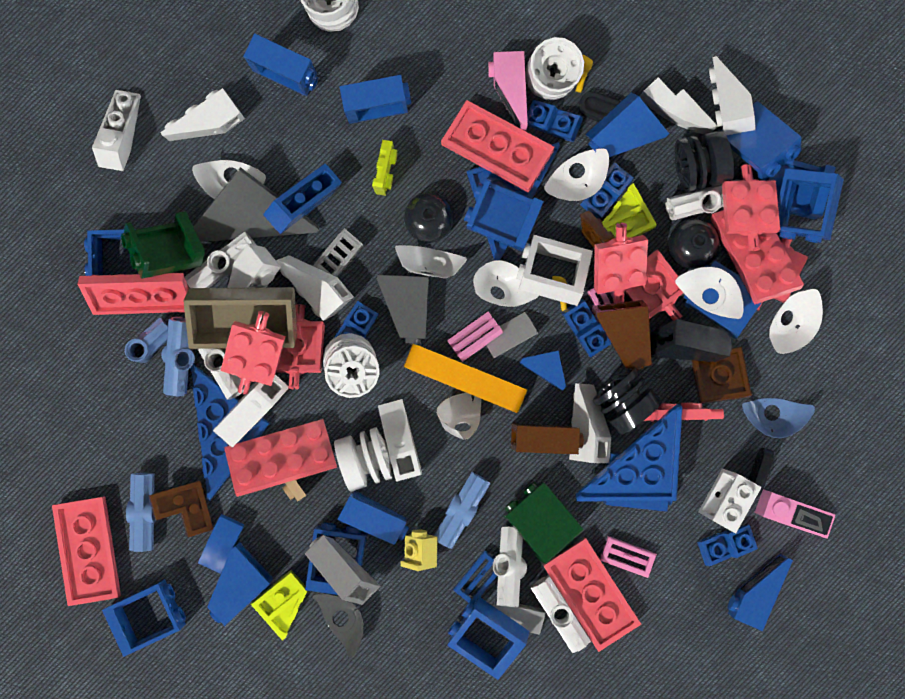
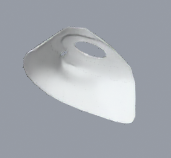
(211, 174)
(573, 189)
(438, 262)
(507, 273)
(698, 280)
(806, 312)
(460, 410)

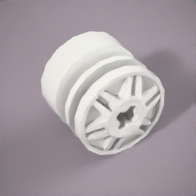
(331, 14)
(566, 61)
(352, 352)
(363, 459)

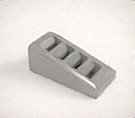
(337, 242)

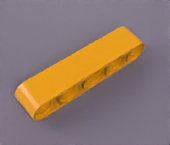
(465, 378)

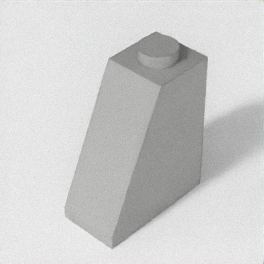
(341, 570)

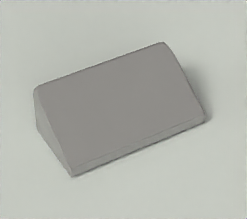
(514, 333)
(527, 616)

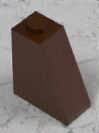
(627, 330)
(546, 439)

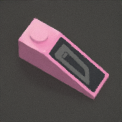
(510, 84)
(794, 514)

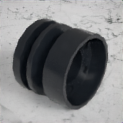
(704, 161)
(627, 401)

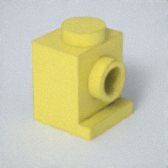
(420, 551)

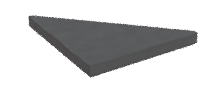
(241, 210)

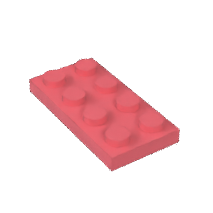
(497, 146)
(764, 272)
(134, 295)
(280, 457)
(86, 551)
(591, 594)

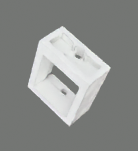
(549, 288)
(734, 500)

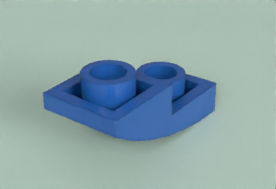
(553, 121)
(613, 186)
(358, 320)
(586, 328)
(220, 543)
(727, 545)

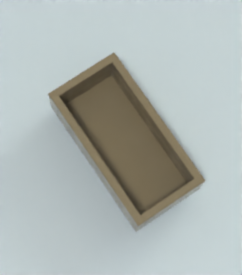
(213, 311)

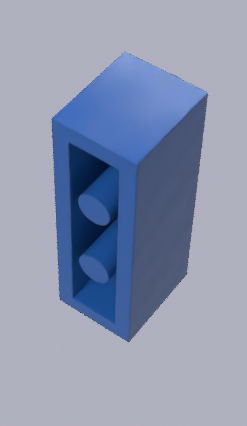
(302, 198)

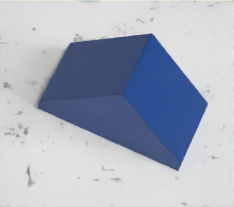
(547, 367)

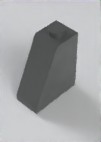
(407, 304)

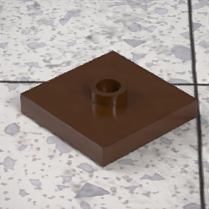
(722, 379)

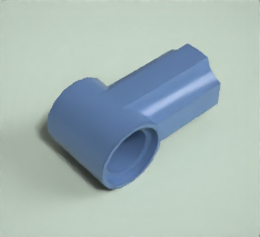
(152, 340)

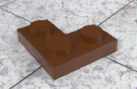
(594, 230)
(188, 501)

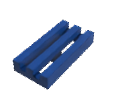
(465, 594)

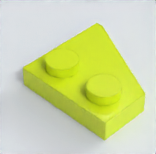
(386, 157)
(631, 211)
(281, 603)

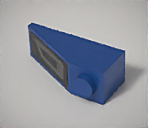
(758, 595)

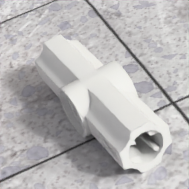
(692, 202)
(209, 272)
(228, 383)
(509, 567)
(569, 626)

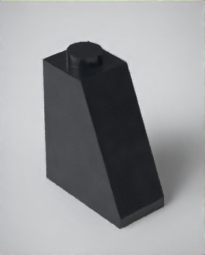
(690, 342)

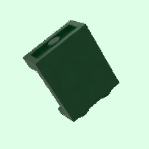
(163, 247)
(542, 521)

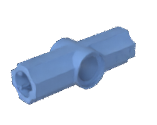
(177, 370)
(461, 510)
(140, 512)

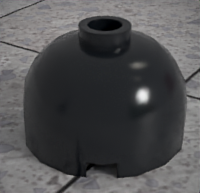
(429, 217)
(693, 243)

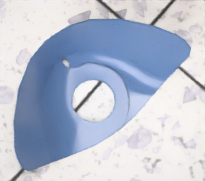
(791, 419)

